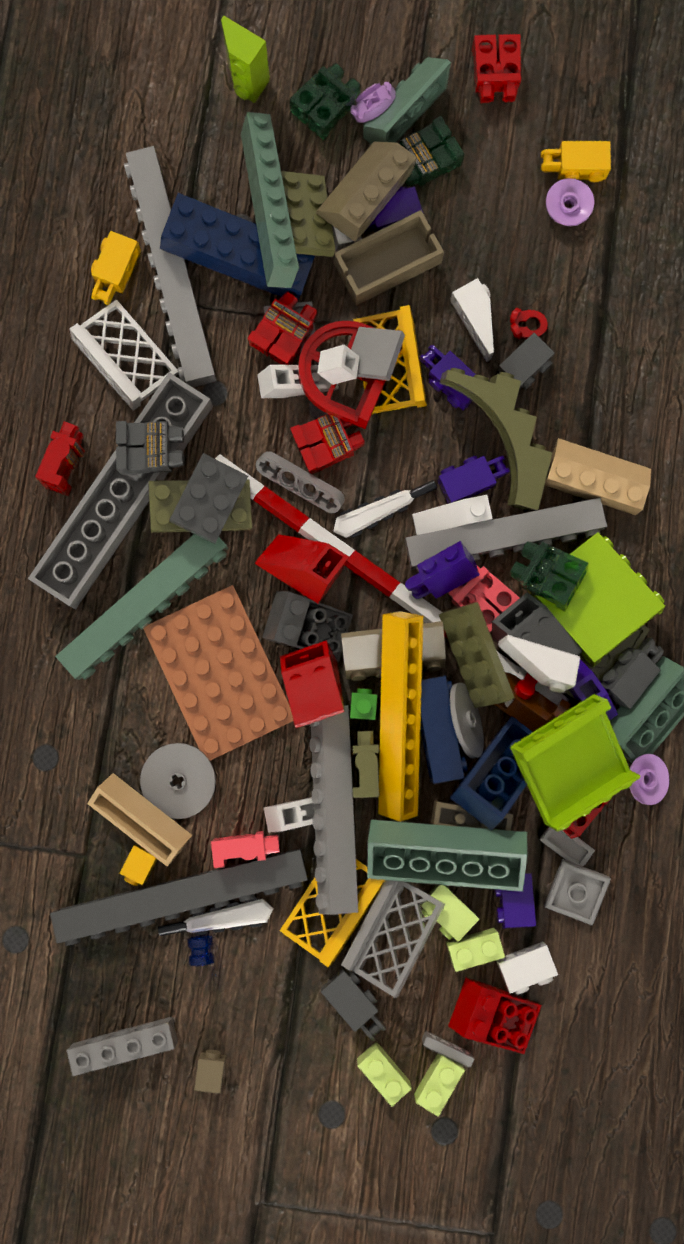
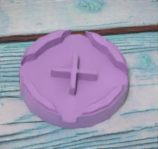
(373, 102)

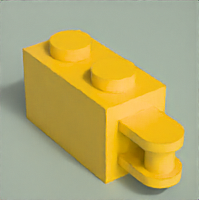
(579, 160)
(114, 266)

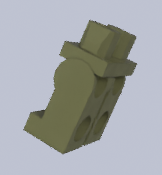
(367, 764)

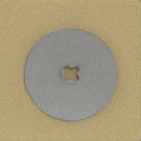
(466, 721)
(183, 761)

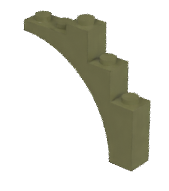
(497, 399)

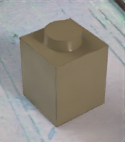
(210, 1072)

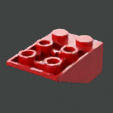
(303, 564)
(312, 684)
(494, 1016)

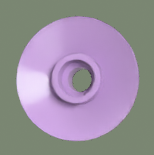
(574, 193)
(653, 782)

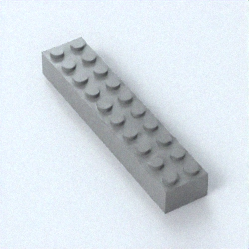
(114, 502)

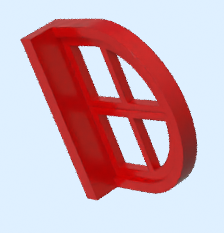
(358, 417)

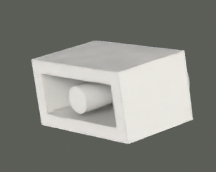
(527, 968)

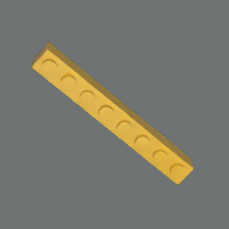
(400, 715)

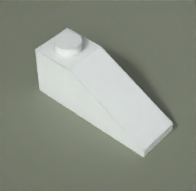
(474, 309)
(284, 382)
(453, 515)
(543, 663)
(289, 815)

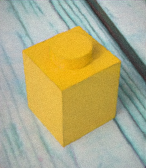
(138, 866)

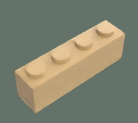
(139, 819)

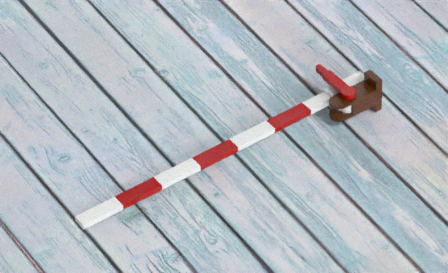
(533, 702)

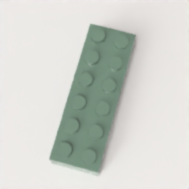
(447, 855)

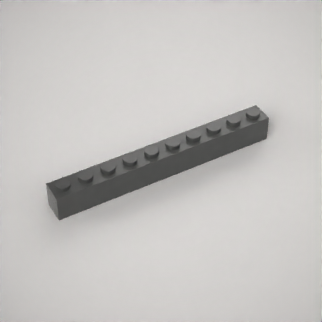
(179, 896)

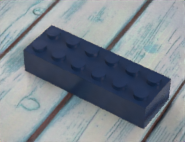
(223, 244)

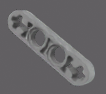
(301, 479)

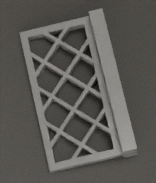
(372, 929)

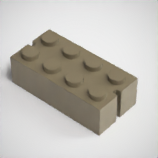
(388, 257)

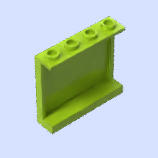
(608, 602)
(573, 763)

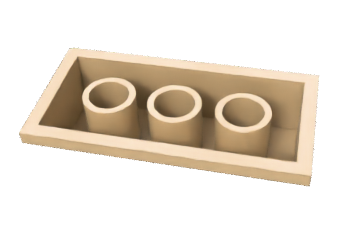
(598, 475)

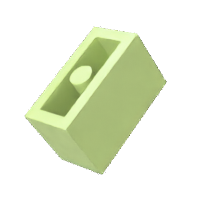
(455, 917)
(475, 949)
(384, 1073)
(438, 1084)

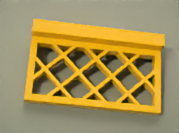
(411, 360)
(344, 929)

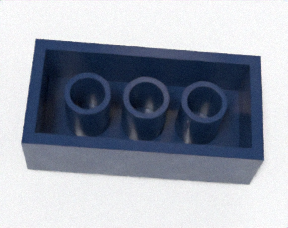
(438, 732)
(494, 779)

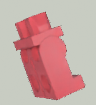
(489, 593)
(244, 846)

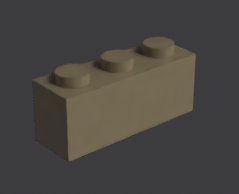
(454, 815)

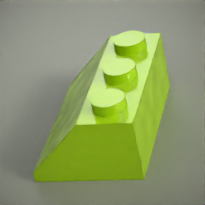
(246, 60)

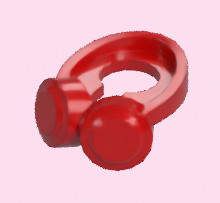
(522, 316)

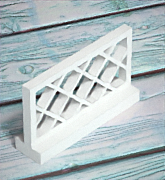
(107, 367)

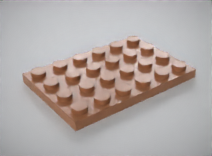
(219, 673)

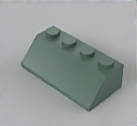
(412, 99)
(653, 714)

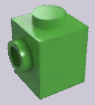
(363, 705)

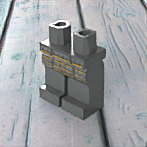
(147, 447)

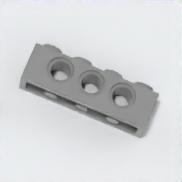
(122, 1046)

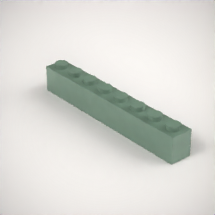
(269, 201)
(139, 605)

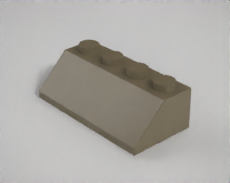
(367, 188)
(364, 651)

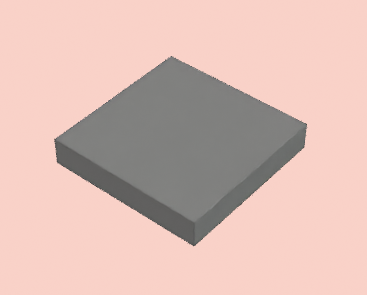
(377, 352)
(577, 892)

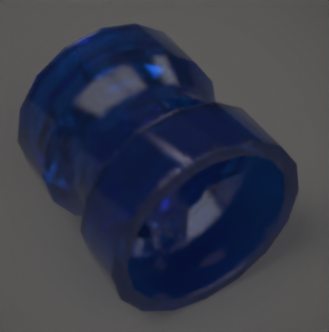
(200, 951)

